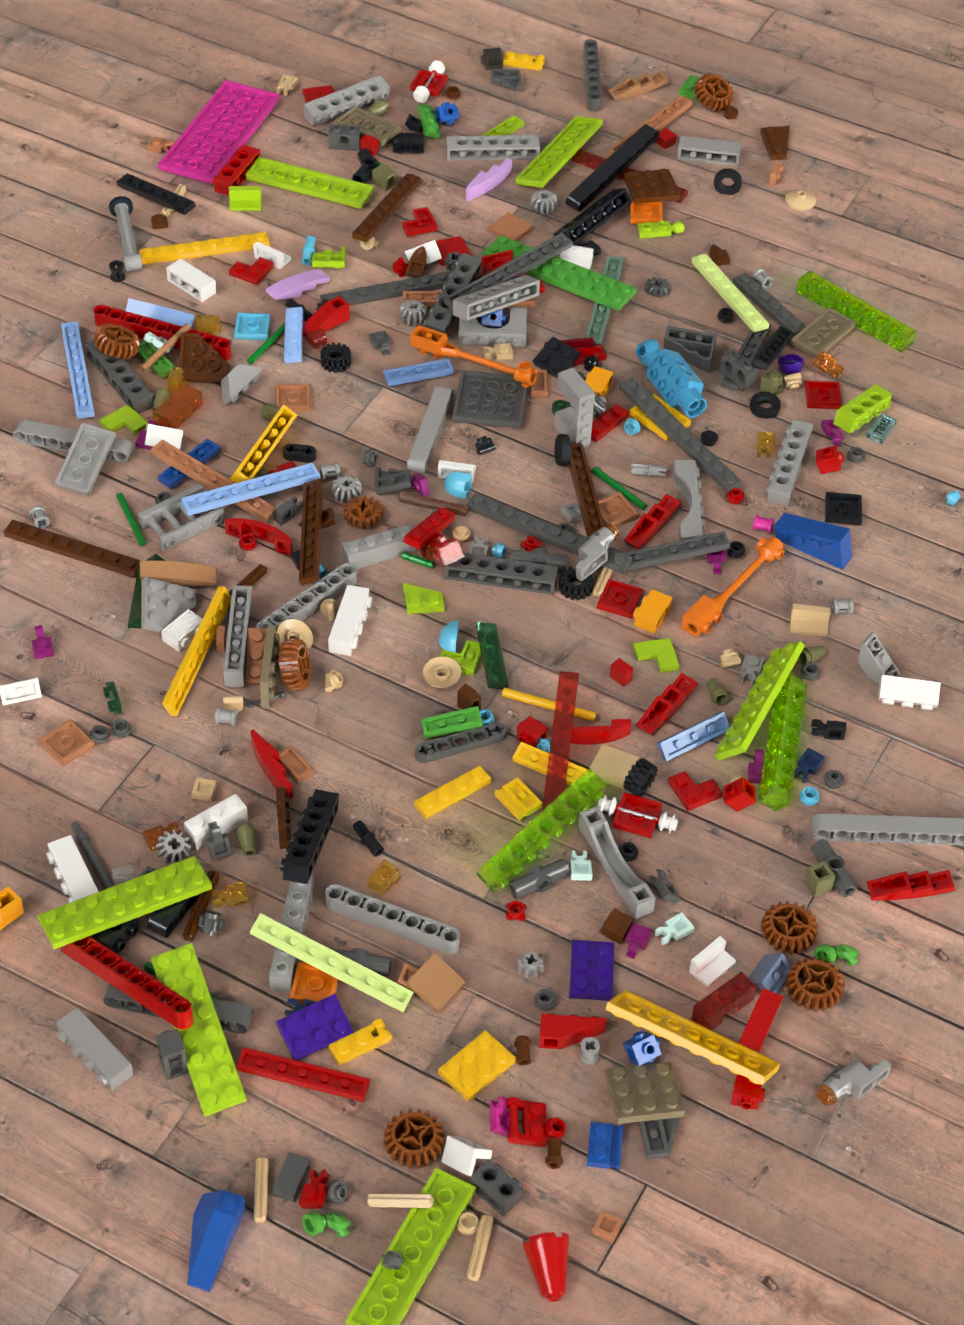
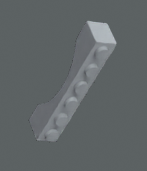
(685, 479)
(631, 888)

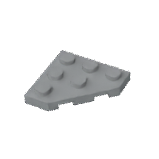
(163, 603)

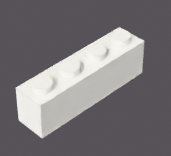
(349, 620)
(70, 869)

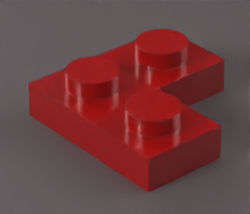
(422, 224)
(252, 274)
(691, 794)

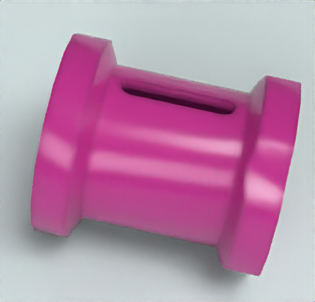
(763, 524)

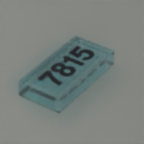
(881, 428)

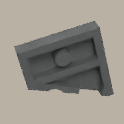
(507, 77)
(391, 480)
(658, 1136)

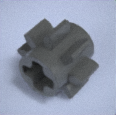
(451, 260)
(599, 406)
(211, 922)

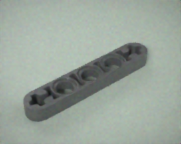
(454, 748)

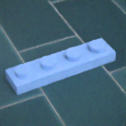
(293, 335)

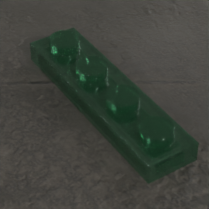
(492, 655)

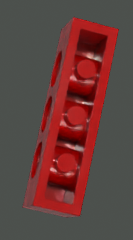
(235, 170)

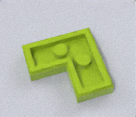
(124, 417)
(659, 649)
(467, 659)

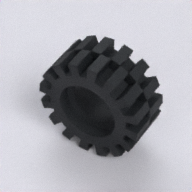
(335, 364)
(571, 590)
(640, 777)

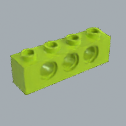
(862, 408)

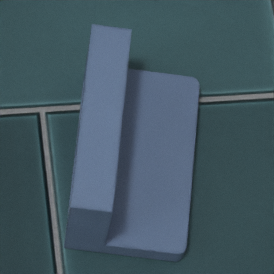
(770, 972)

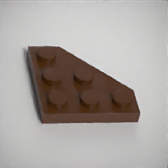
(201, 360)

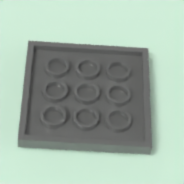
(489, 399)

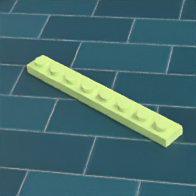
(730, 293)
(331, 962)

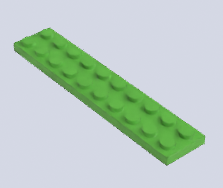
(570, 276)

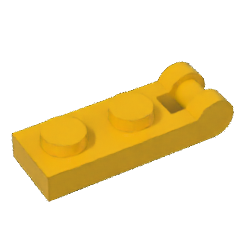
(523, 60)
(359, 1042)

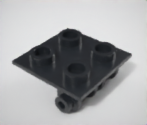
(408, 143)

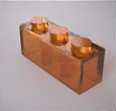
(178, 407)

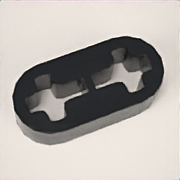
(299, 453)

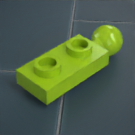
(659, 229)

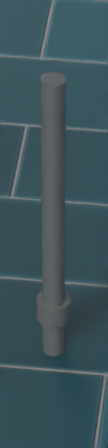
(84, 841)

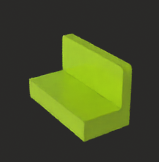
(245, 198)

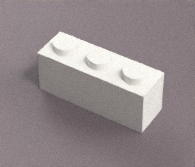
(191, 280)
(909, 692)
(228, 815)

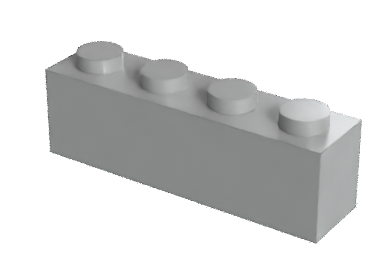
(709, 150)
(377, 547)
(94, 1049)

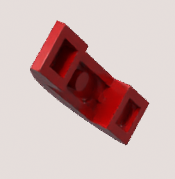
(239, 526)
(601, 734)

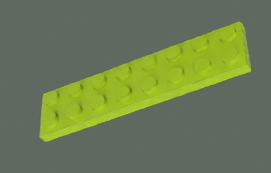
(558, 151)
(310, 182)
(759, 701)
(124, 902)
(204, 1042)
(420, 1244)

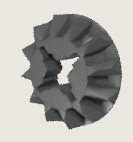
(652, 288)

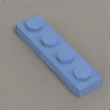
(418, 372)
(693, 736)

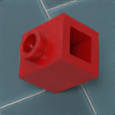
(829, 459)
(531, 731)
(739, 794)
(746, 1093)

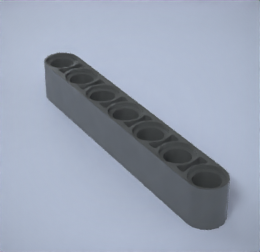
(592, 75)
(231, 1015)

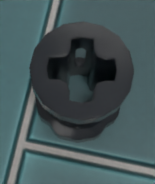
(117, 271)

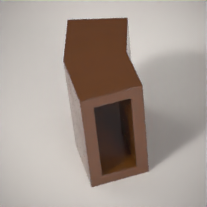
(468, 697)
(616, 926)

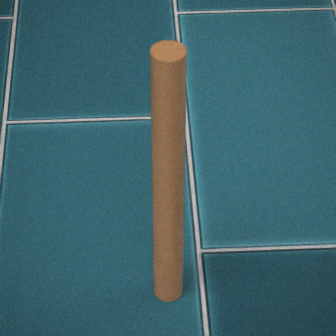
(165, 347)

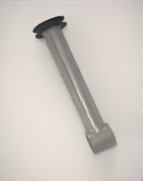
(121, 208)

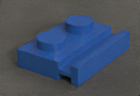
(604, 1145)

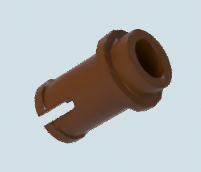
(523, 1050)
(553, 1156)

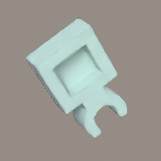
(156, 341)
(580, 867)
(675, 927)

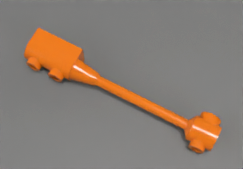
(437, 343)
(708, 610)

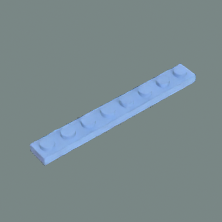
(77, 370)
(249, 489)

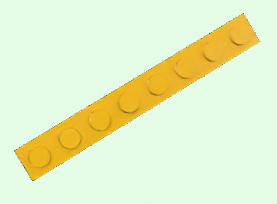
(202, 248)
(197, 651)

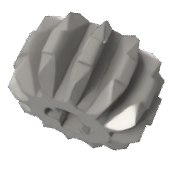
(544, 202)
(413, 312)
(346, 488)
(179, 843)

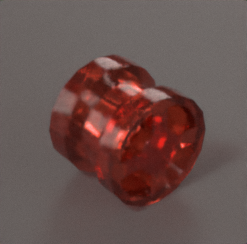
(317, 338)

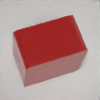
(666, 138)
(370, 143)
(621, 672)

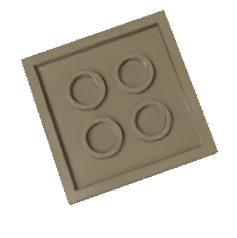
(644, 1092)

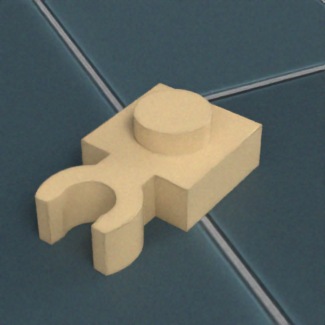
(286, 83)
(500, 351)

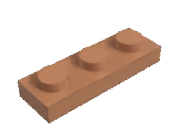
(255, 655)

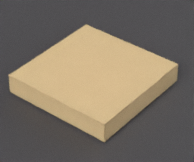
(613, 765)

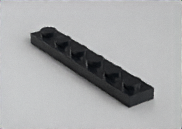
(156, 194)
(772, 348)

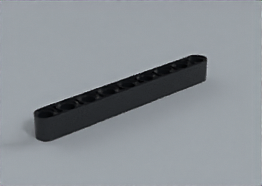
(612, 168)

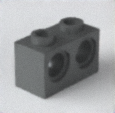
(738, 369)
(172, 1054)
(491, 1190)

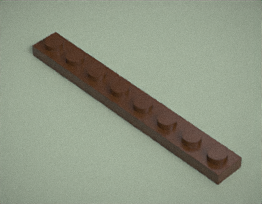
(386, 208)
(585, 489)
(311, 532)
(72, 548)

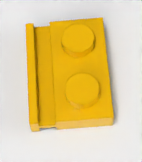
(518, 799)

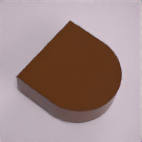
(159, 221)

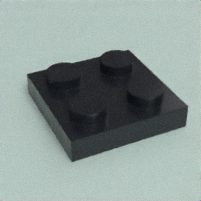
(556, 357)
(843, 508)

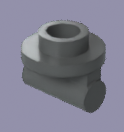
(337, 1192)

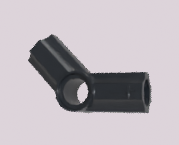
(367, 163)

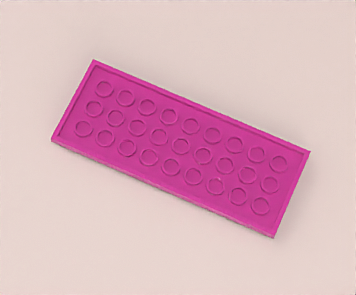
(219, 131)

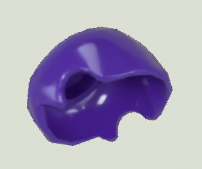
(790, 364)

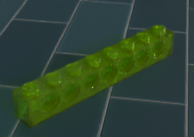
(866, 316)
(783, 744)
(490, 872)

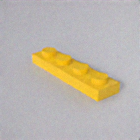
(538, 761)
(452, 792)

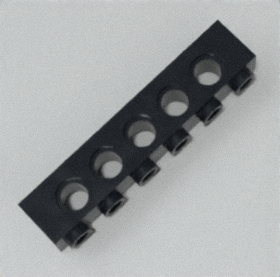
(595, 215)
(310, 836)

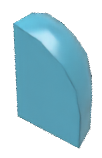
(458, 484)
(449, 636)

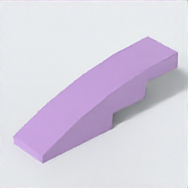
(487, 181)
(294, 285)

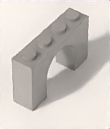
(514, 332)
(578, 419)

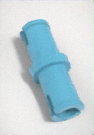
(308, 250)

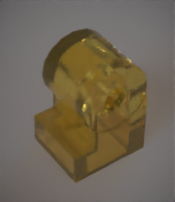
(208, 323)
(175, 379)
(383, 877)

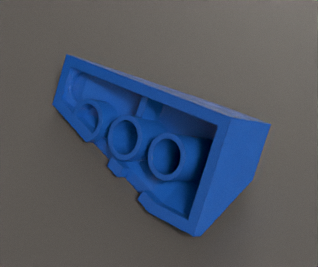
(212, 1233)

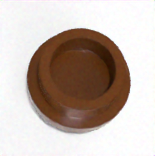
(452, 92)
(730, 112)

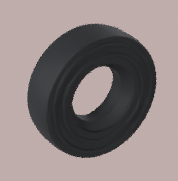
(727, 173)
(765, 397)
(562, 449)

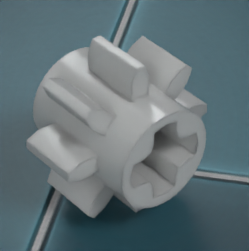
(530, 964)

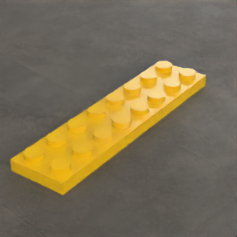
(693, 1037)

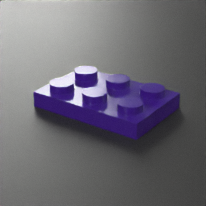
(591, 970)
(314, 1027)

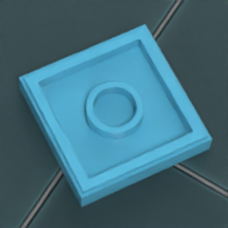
(252, 326)

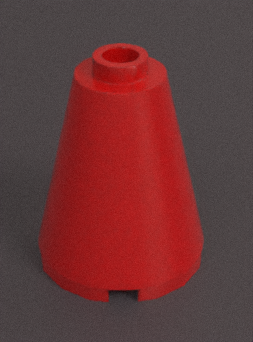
(549, 1263)

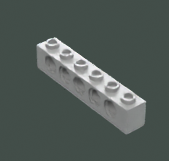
(342, 101)
(492, 147)
(496, 297)
(789, 462)
(237, 636)
(295, 918)

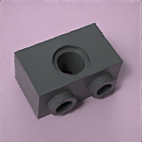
(344, 137)

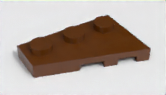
(776, 141)
(283, 818)

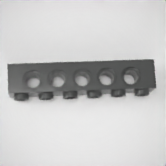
(465, 272)
(122, 379)
(503, 573)

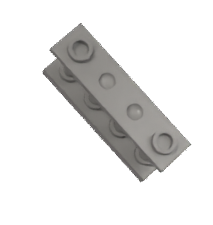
(171, 507)

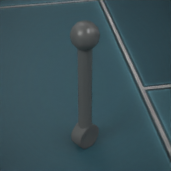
(250, 703)

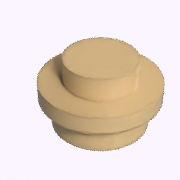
(461, 533)
(468, 1224)

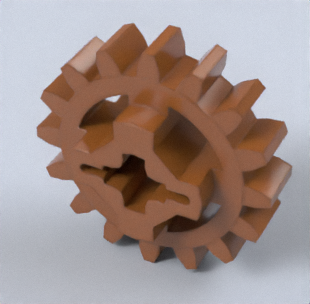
(363, 512)

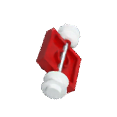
(429, 82)
(637, 815)

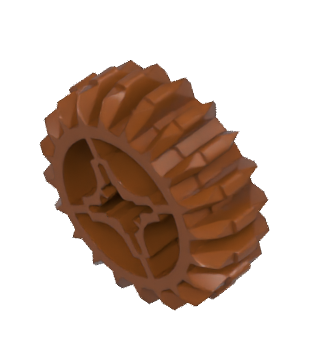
(713, 92)
(116, 341)
(294, 664)
(802, 929)
(814, 991)
(407, 1147)

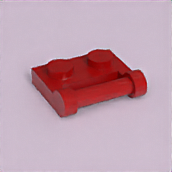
(532, 1121)

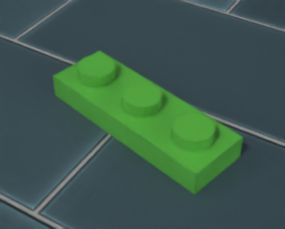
(429, 121)
(161, 366)
(451, 722)

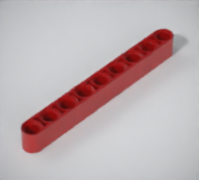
(142, 325)
(132, 981)

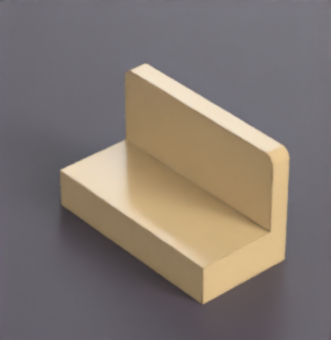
(809, 620)

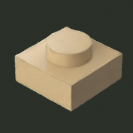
(204, 789)

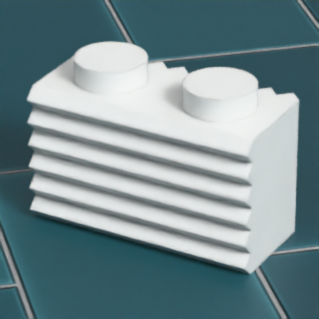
(182, 630)

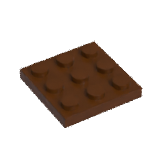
(651, 186)

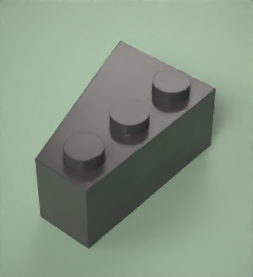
(694, 346)

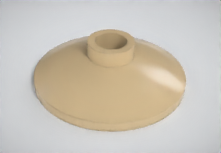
(800, 200)
(295, 629)
(442, 672)

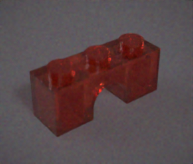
(442, 550)
(734, 993)

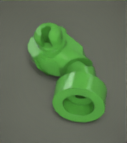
(841, 952)
(315, 1223)

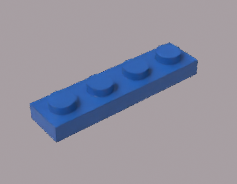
(202, 453)

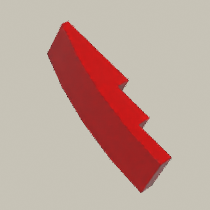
(652, 522)
(667, 704)
(269, 761)
(912, 886)
(761, 1020)

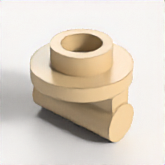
(370, 244)
(792, 381)
(330, 608)
(730, 658)
(333, 680)
(232, 702)

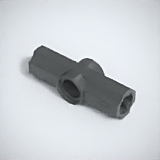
(541, 556)
(539, 878)
(843, 882)
(376, 963)

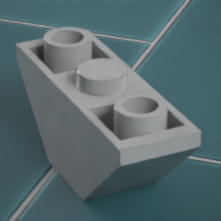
(237, 381)
(875, 659)

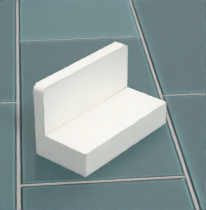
(431, 250)
(264, 251)
(579, 256)
(157, 433)
(447, 467)
(20, 691)
(711, 962)
(462, 1153)

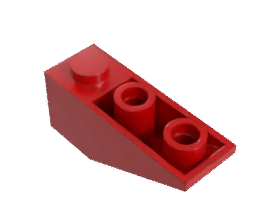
(328, 316)
(564, 1030)

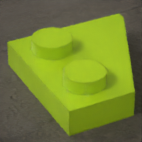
(329, 258)
(422, 600)

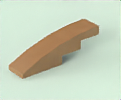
(635, 87)
(179, 572)

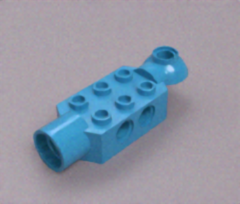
(672, 378)

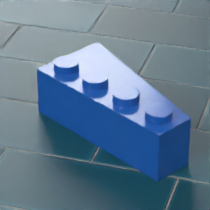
(816, 538)

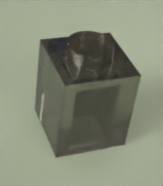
(492, 58)

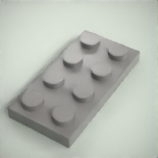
(85, 459)

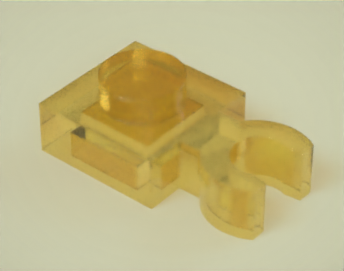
(765, 443)
(234, 895)

